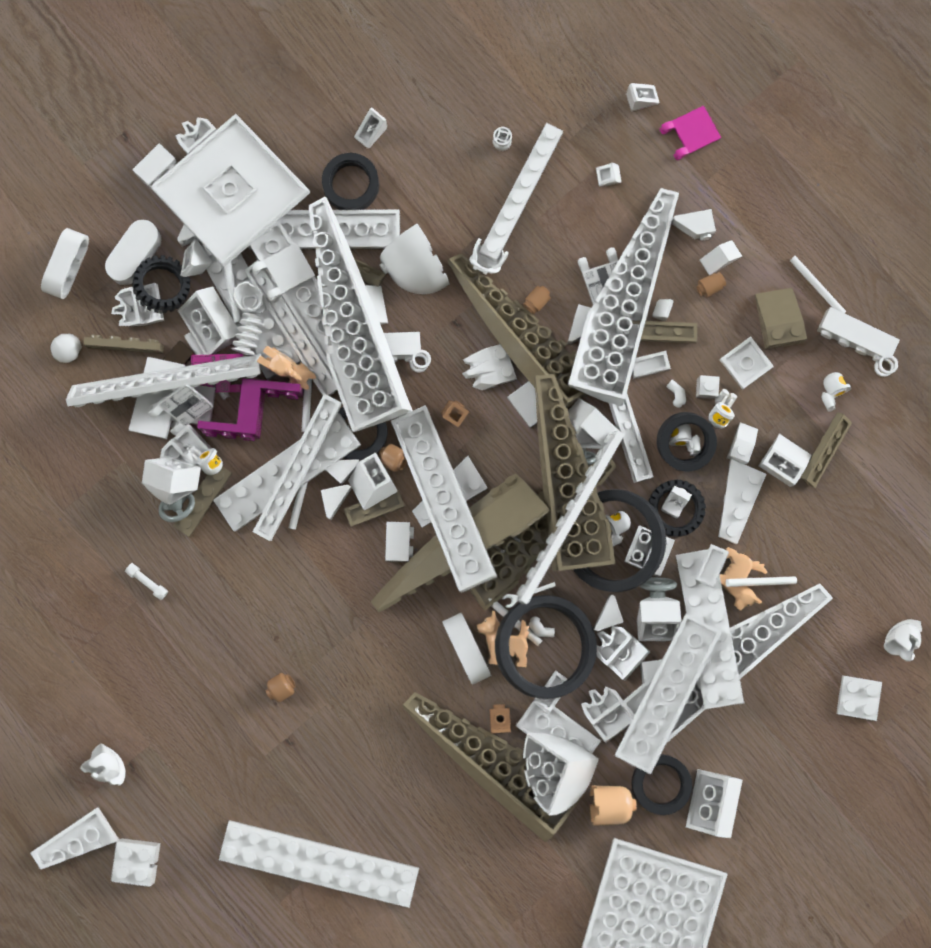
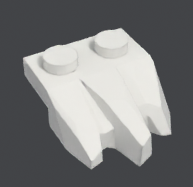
(195, 134)
(132, 311)
(489, 368)
(181, 441)
(621, 651)
(606, 713)

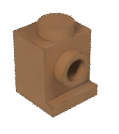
(454, 412)
(500, 727)

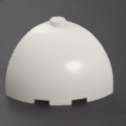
(411, 263)
(557, 771)

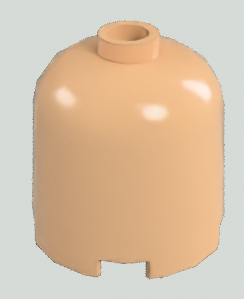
(611, 805)

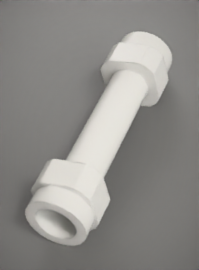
(134, 571)

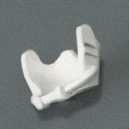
(484, 263)

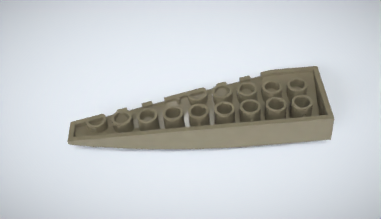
(518, 330)
(562, 471)
(497, 515)
(518, 556)
(488, 761)

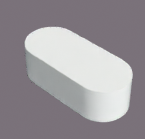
(135, 246)
(64, 263)
(466, 648)

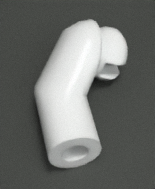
(680, 397)
(539, 630)

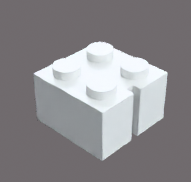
(133, 862)

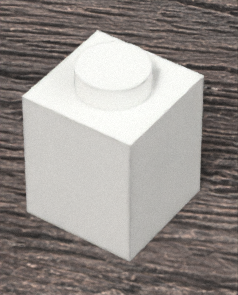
(707, 387)

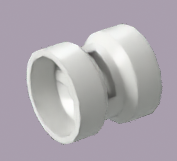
(500, 142)

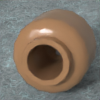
(392, 458)
(280, 687)

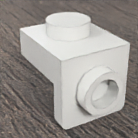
(675, 501)

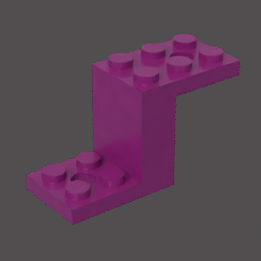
(251, 409)

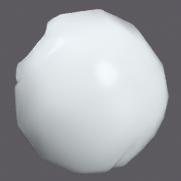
(247, 297)
(65, 348)

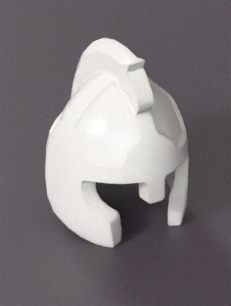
(904, 639)
(105, 766)

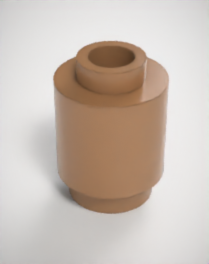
(711, 284)
(537, 299)

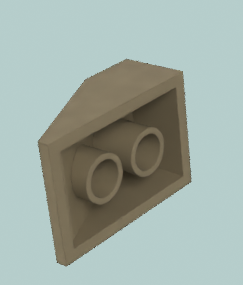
(780, 318)

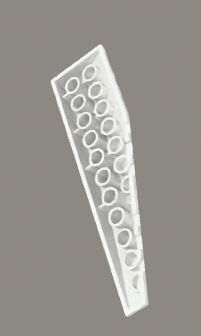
(354, 336)
(609, 337)
(751, 644)

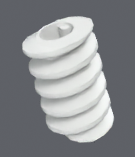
(247, 334)

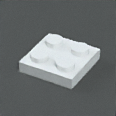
(859, 698)

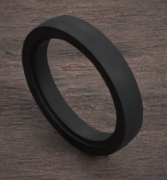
(657, 552)
(588, 643)

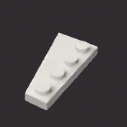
(469, 482)
(740, 496)
(81, 837)

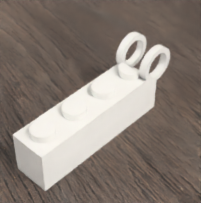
(861, 337)
(408, 347)

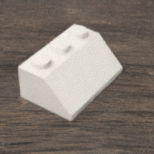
(209, 321)
(714, 803)

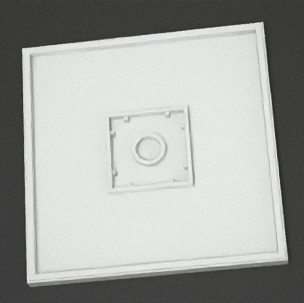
(230, 190)

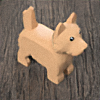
(286, 367)
(738, 569)
(517, 645)

